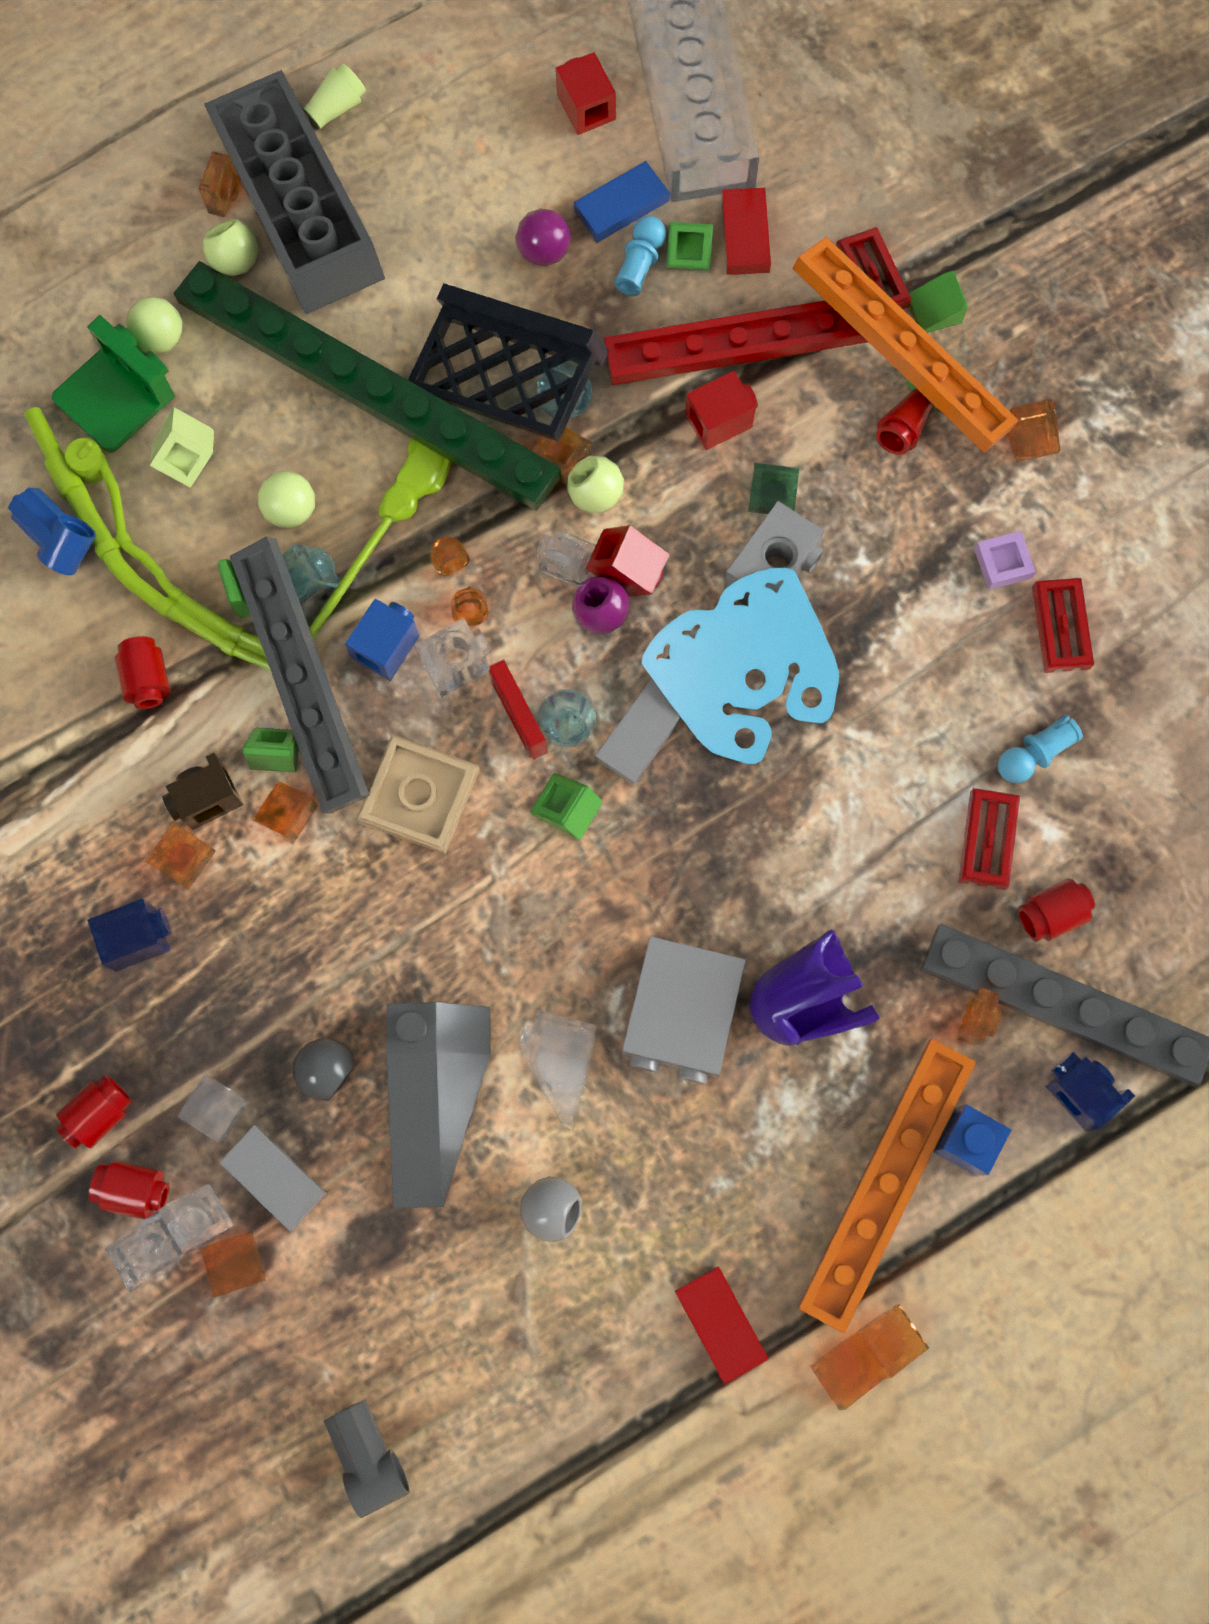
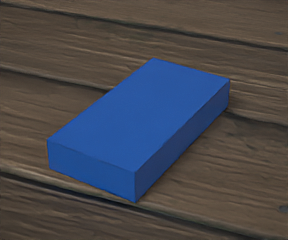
(621, 201)

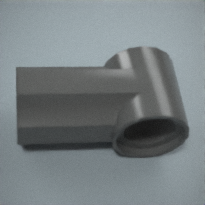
(371, 1470)

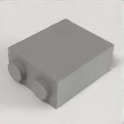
(683, 1010)

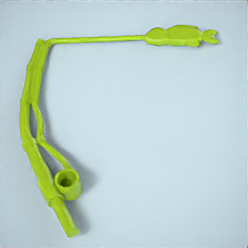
(86, 462)

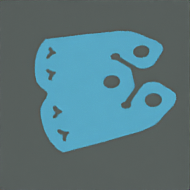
(729, 644)

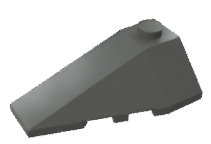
(433, 1084)

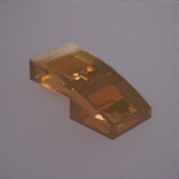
(869, 1357)

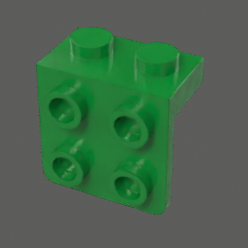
(114, 388)

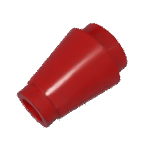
(904, 423)

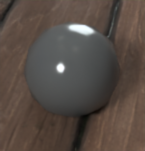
(322, 1068)

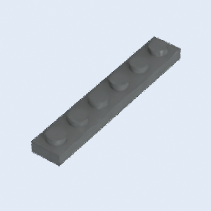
(299, 675)
(1069, 1005)

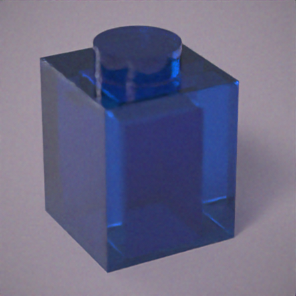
(130, 934)

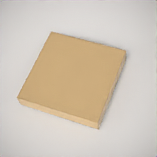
(418, 794)

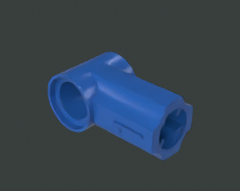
(60, 536)

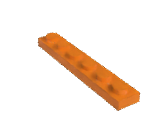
(905, 344)
(886, 1186)

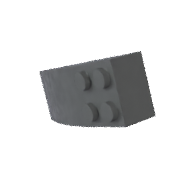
(295, 192)

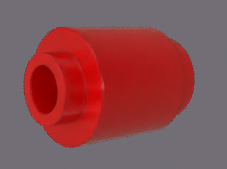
(142, 672)
(1056, 910)
(92, 1112)
(128, 1189)

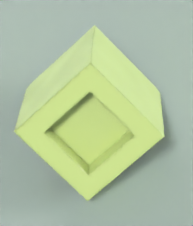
(182, 447)

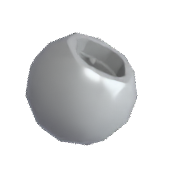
(551, 1209)

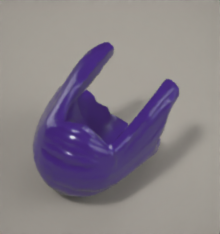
(805, 994)

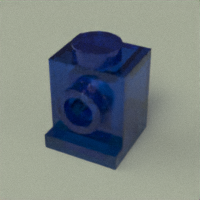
(1087, 1091)

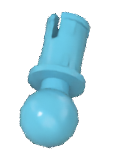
(641, 253)
(1019, 763)

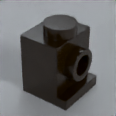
(202, 794)

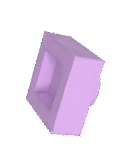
(1004, 560)

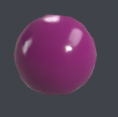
(543, 237)
(600, 605)

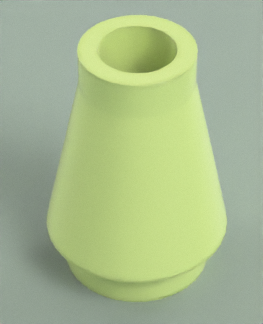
(334, 96)

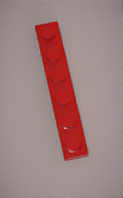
(727, 341)

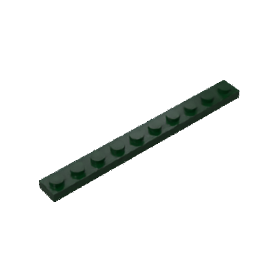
(369, 385)

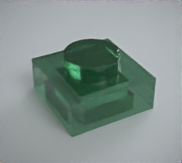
(771, 485)

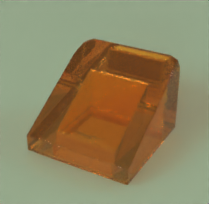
(1035, 432)
(286, 812)

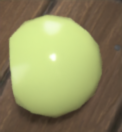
(231, 247)
(154, 324)
(595, 484)
(286, 499)

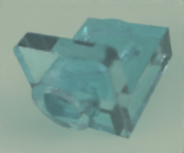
(310, 570)

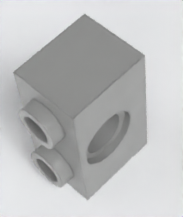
(779, 535)

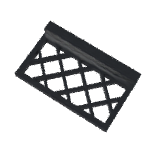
(527, 331)

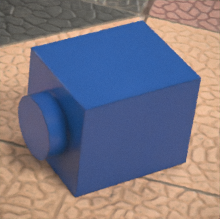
(383, 638)
(972, 1140)

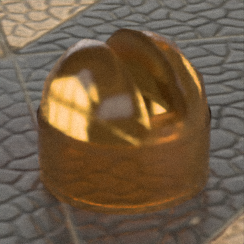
(448, 556)
(459, 608)

